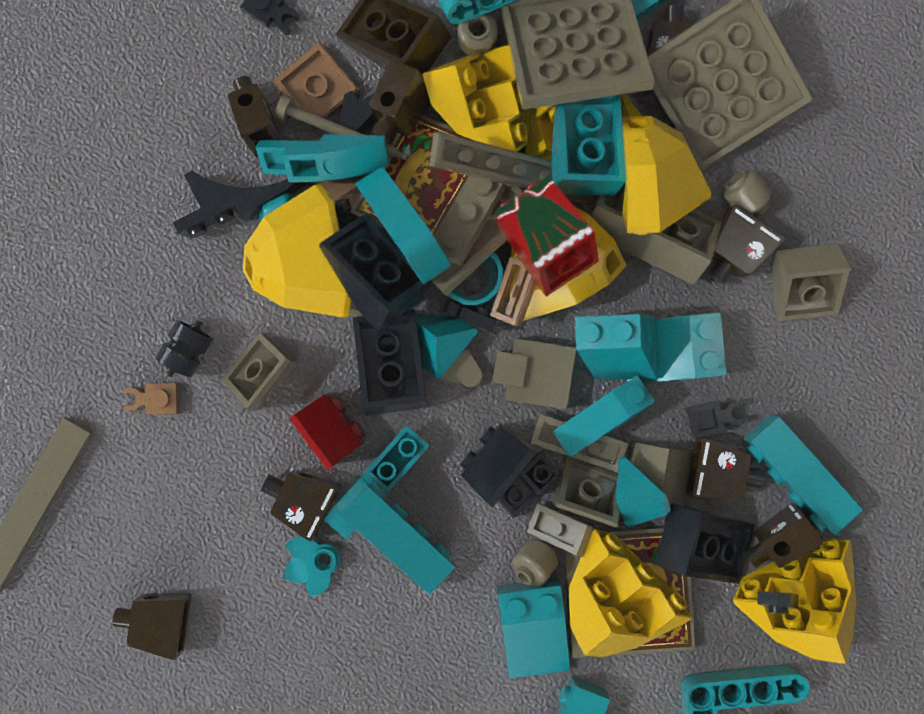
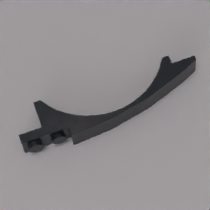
(221, 202)

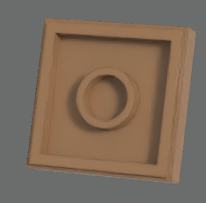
(316, 83)

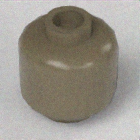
(477, 35)
(748, 192)
(535, 562)

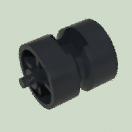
(184, 347)

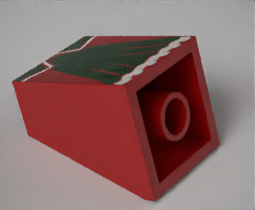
(548, 235)

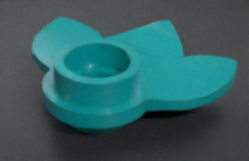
(307, 565)

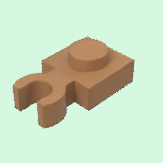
(157, 398)

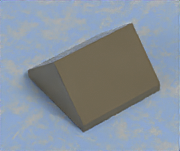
(258, 372)
(664, 467)
(587, 491)

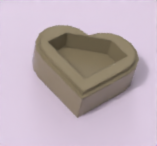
(464, 371)

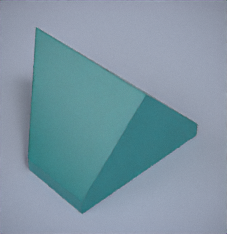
(442, 341)
(637, 496)

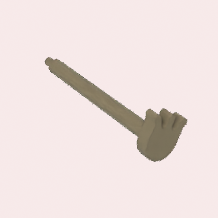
(287, 108)

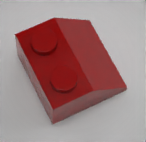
(328, 429)

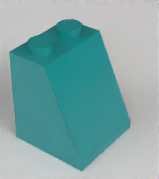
(618, 346)

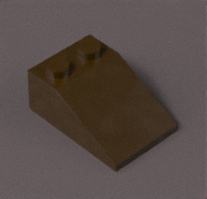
(395, 32)

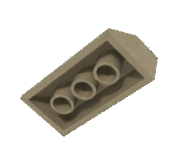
(679, 249)

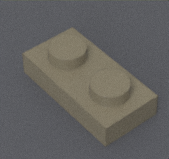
(560, 529)

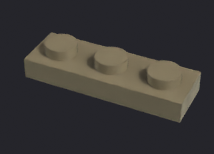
(602, 453)

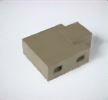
(535, 373)

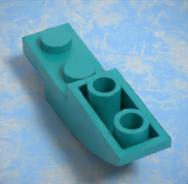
(325, 159)
(385, 471)

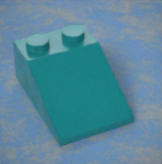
(588, 147)
(689, 347)
(533, 628)

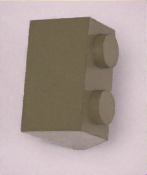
(809, 281)

